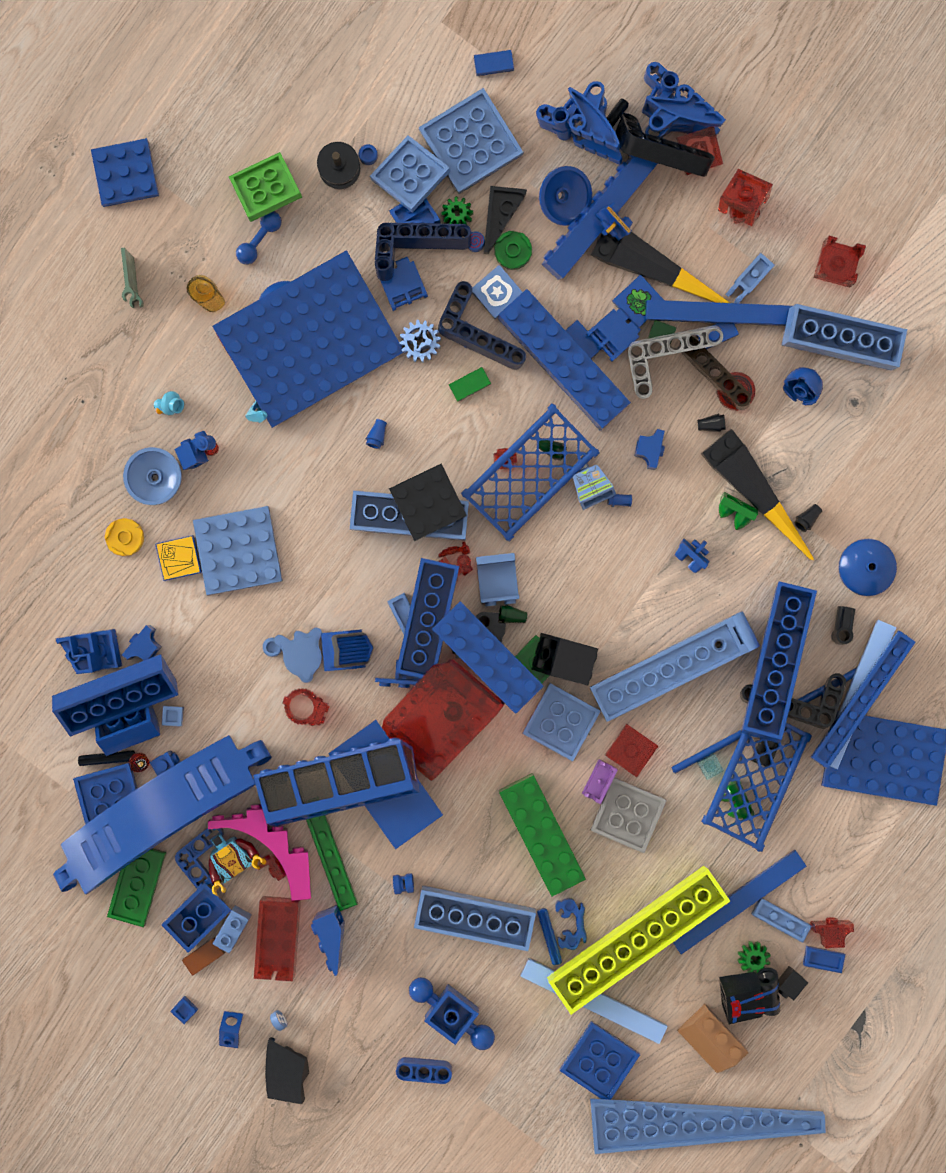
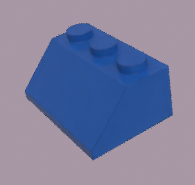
(127, 731)

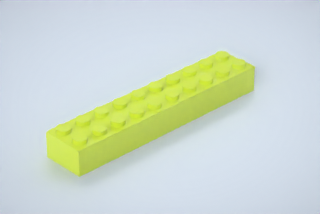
(637, 939)

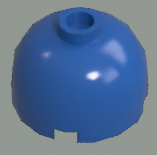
(803, 385)

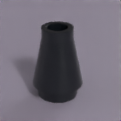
(712, 423)
(807, 519)

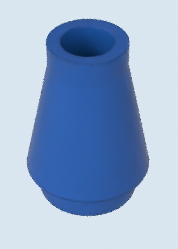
(377, 434)

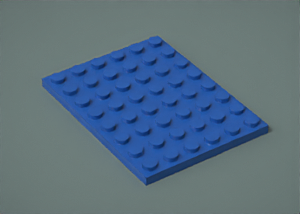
(308, 338)

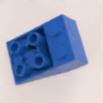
(330, 929)

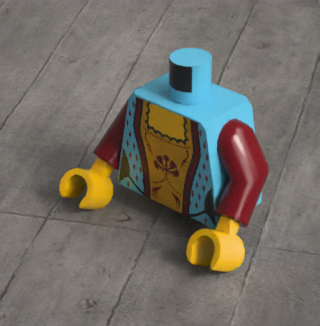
(230, 859)

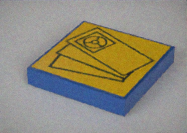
(178, 558)

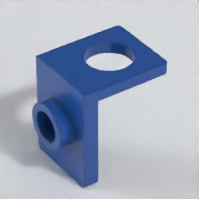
(230, 1034)

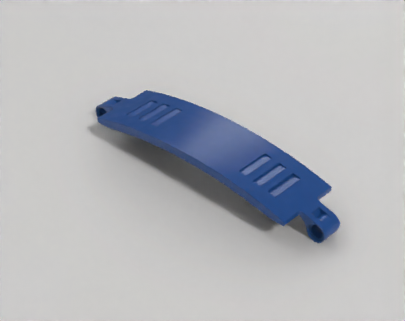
(157, 812)

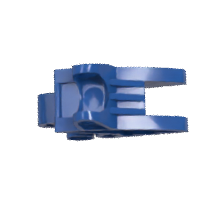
(676, 112)
(595, 127)

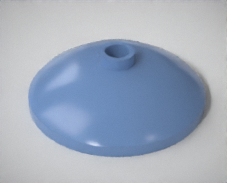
(140, 471)

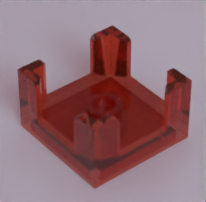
(746, 195)
(838, 262)

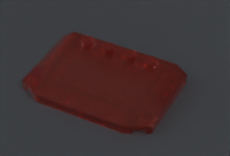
(441, 716)

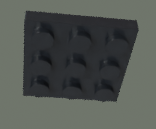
(427, 502)

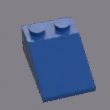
(196, 917)

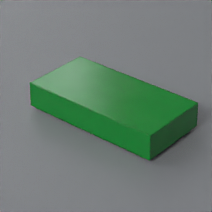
(469, 384)

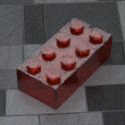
(277, 938)

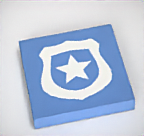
(496, 291)

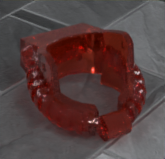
(317, 716)

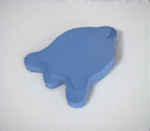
(302, 653)

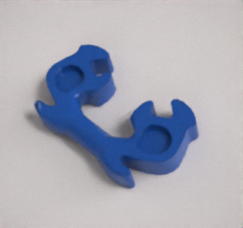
(571, 940)

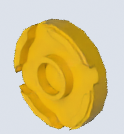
(124, 537)

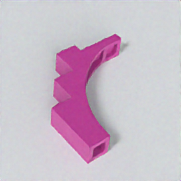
(276, 839)

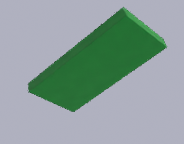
(136, 888)

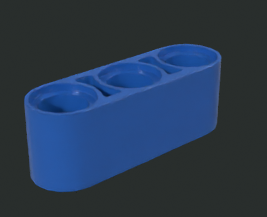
(416, 1076)

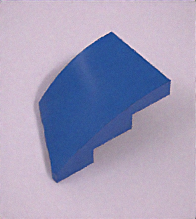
(92, 651)

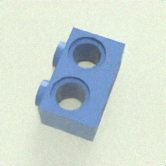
(232, 929)

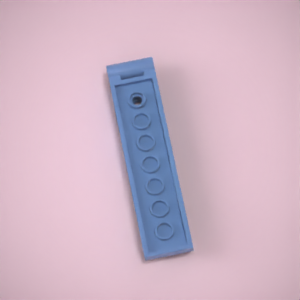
(674, 666)

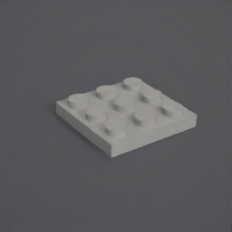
(628, 815)

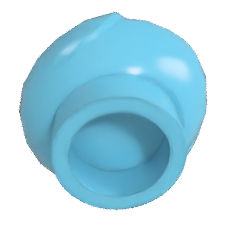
(169, 404)

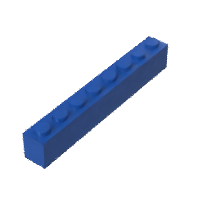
(589, 226)

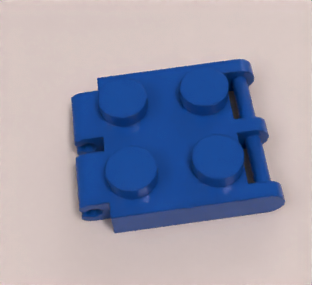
(404, 284)
(614, 333)

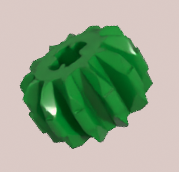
(464, 210)
(756, 950)

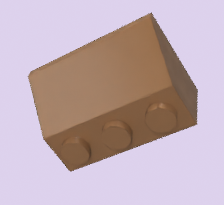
(713, 1040)

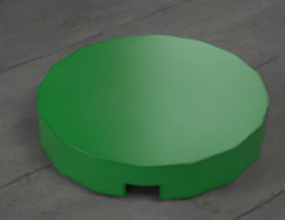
(513, 250)

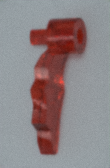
(452, 550)

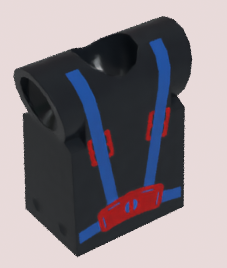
(750, 995)

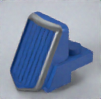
(346, 650)

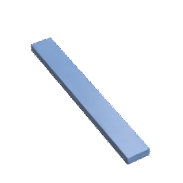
(877, 643)
(603, 1005)

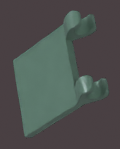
(130, 278)

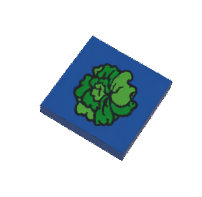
(633, 300)

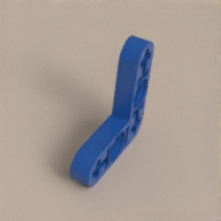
(193, 856)

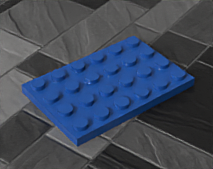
(891, 761)

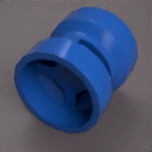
(398, 884)

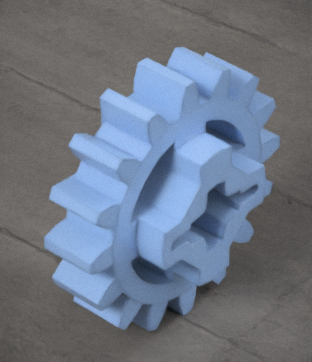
(411, 338)

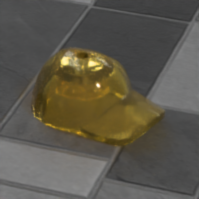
(205, 295)

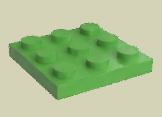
(265, 187)

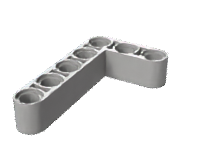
(647, 352)

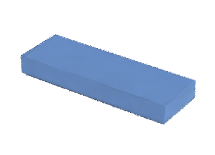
(781, 919)

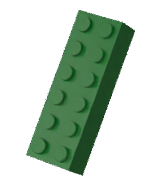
(542, 834)

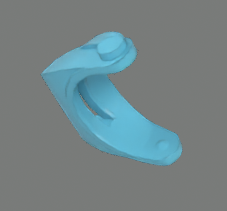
(256, 416)

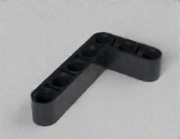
(660, 150)
(815, 711)

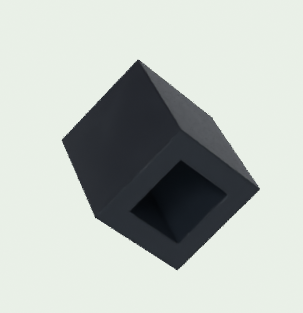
(791, 983)

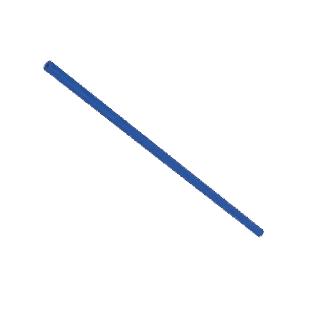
(736, 736)

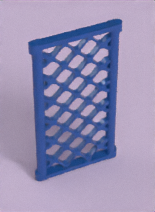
(467, 493)
(708, 818)

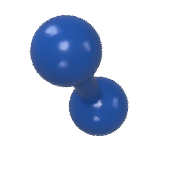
(247, 252)

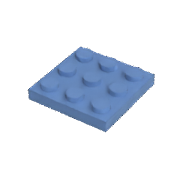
(410, 173)
(561, 722)

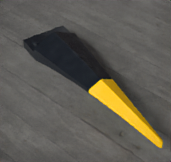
(640, 258)
(736, 465)

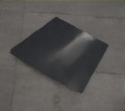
(285, 1073)

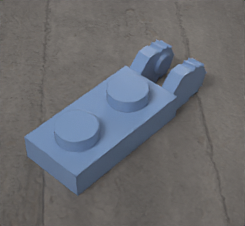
(751, 276)

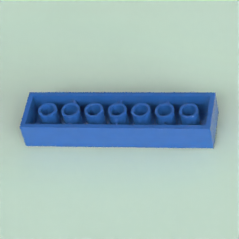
(563, 359)
(778, 662)

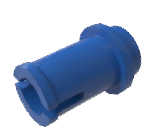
(620, 500)

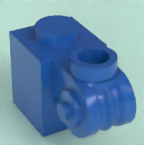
(192, 452)

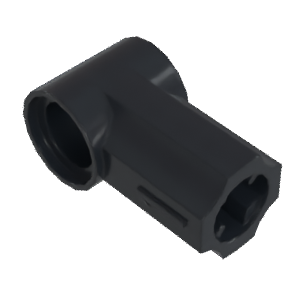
(844, 622)

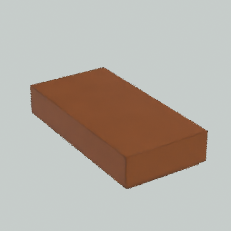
(202, 957)

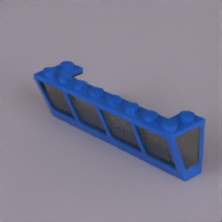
(337, 782)

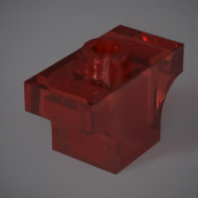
(832, 931)

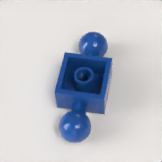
(451, 1026)

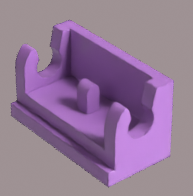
(599, 781)

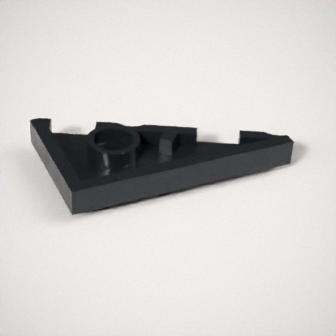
(501, 208)

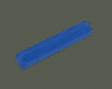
(549, 936)

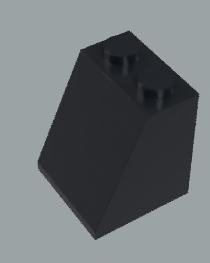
(564, 659)

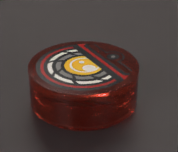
(139, 762)

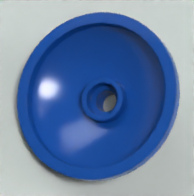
(575, 193)
(855, 567)

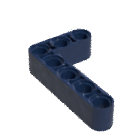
(415, 240)
(475, 333)

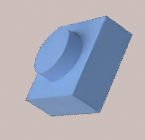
(172, 716)

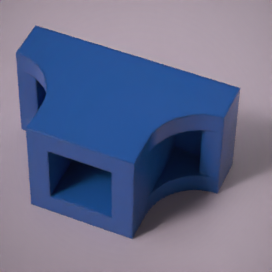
(650, 448)
(142, 645)

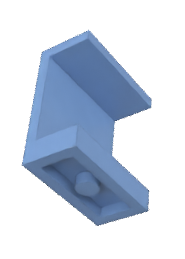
(497, 579)

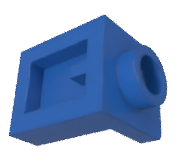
(164, 762)

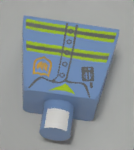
(592, 486)

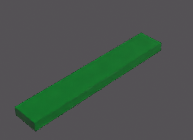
(332, 862)

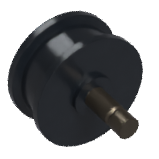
(338, 165)

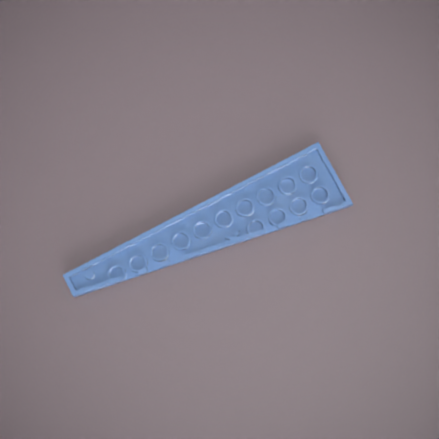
(655, 1125)

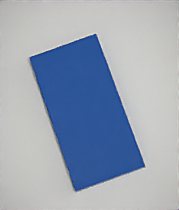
(398, 817)

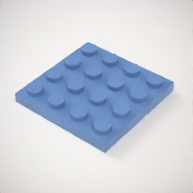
(471, 140)
(237, 550)

